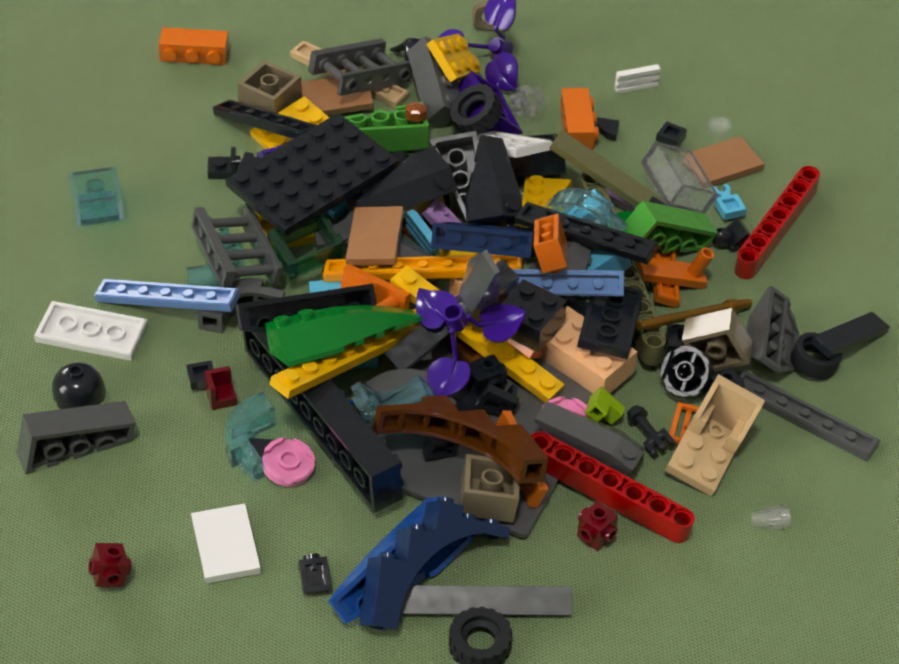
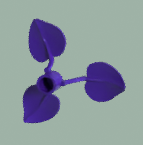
(503, 69)
(436, 307)

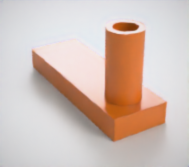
(678, 272)
(385, 292)

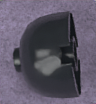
(687, 371)
(77, 386)

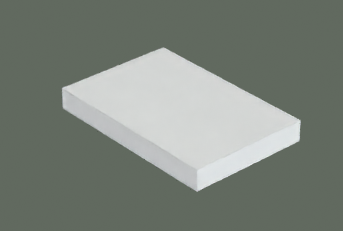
(225, 543)

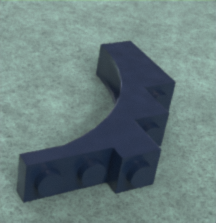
(392, 574)

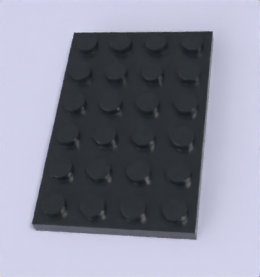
(312, 174)

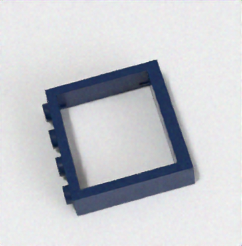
(479, 238)

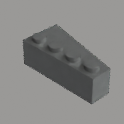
(432, 83)
(459, 154)
(72, 432)

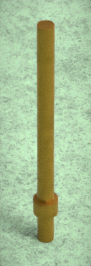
(681, 316)

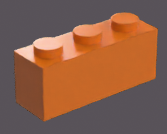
(193, 46)
(577, 115)
(550, 244)

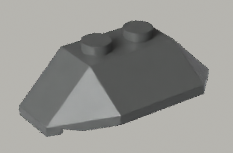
(773, 331)

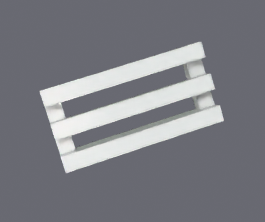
(636, 79)

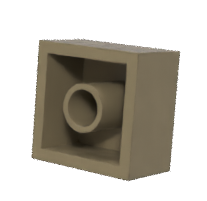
(270, 87)
(720, 337)
(488, 489)

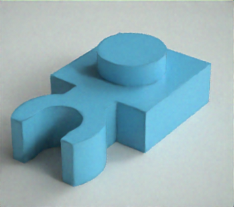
(729, 205)

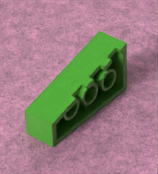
(393, 129)
(671, 227)

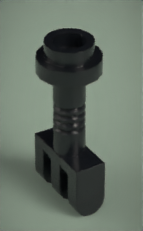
(637, 416)

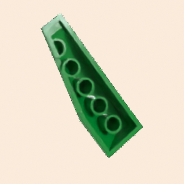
(328, 330)

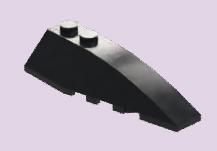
(255, 314)

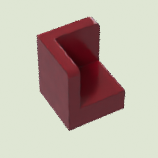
(220, 388)

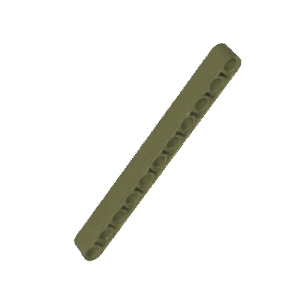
(648, 342)

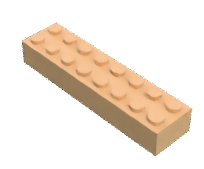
(581, 365)

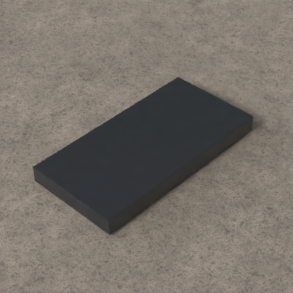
(611, 323)

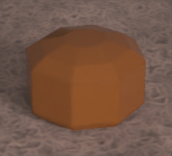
(416, 112)

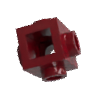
(597, 525)
(109, 565)

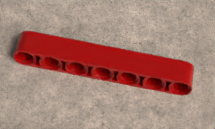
(777, 222)
(615, 489)

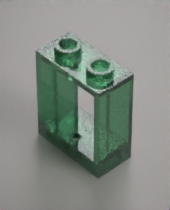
(297, 267)

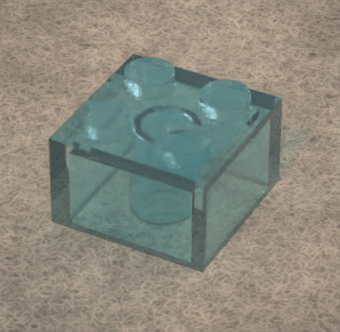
(96, 196)

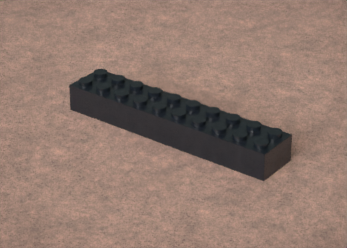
(340, 431)

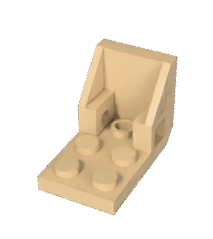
(714, 435)

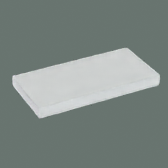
(520, 145)
(91, 330)

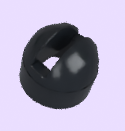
(724, 237)

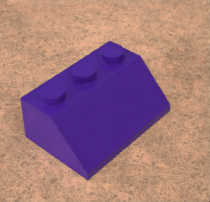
(507, 121)

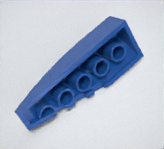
(349, 595)

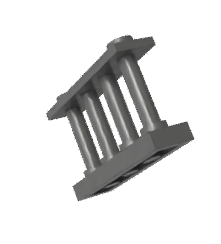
(360, 54)
(220, 258)

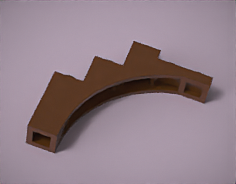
(439, 418)

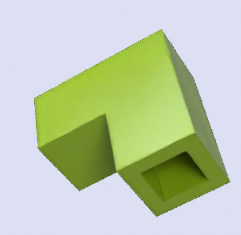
(604, 405)

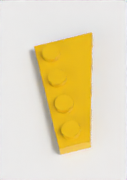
(540, 190)

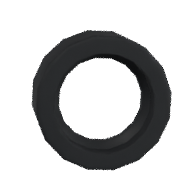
(810, 366)

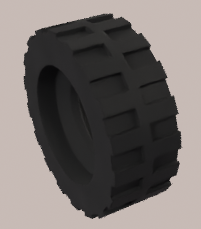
(467, 100)
(480, 619)

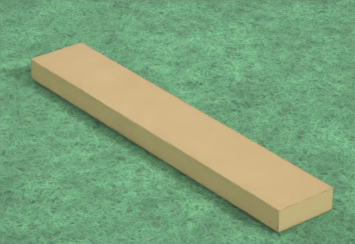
(389, 95)

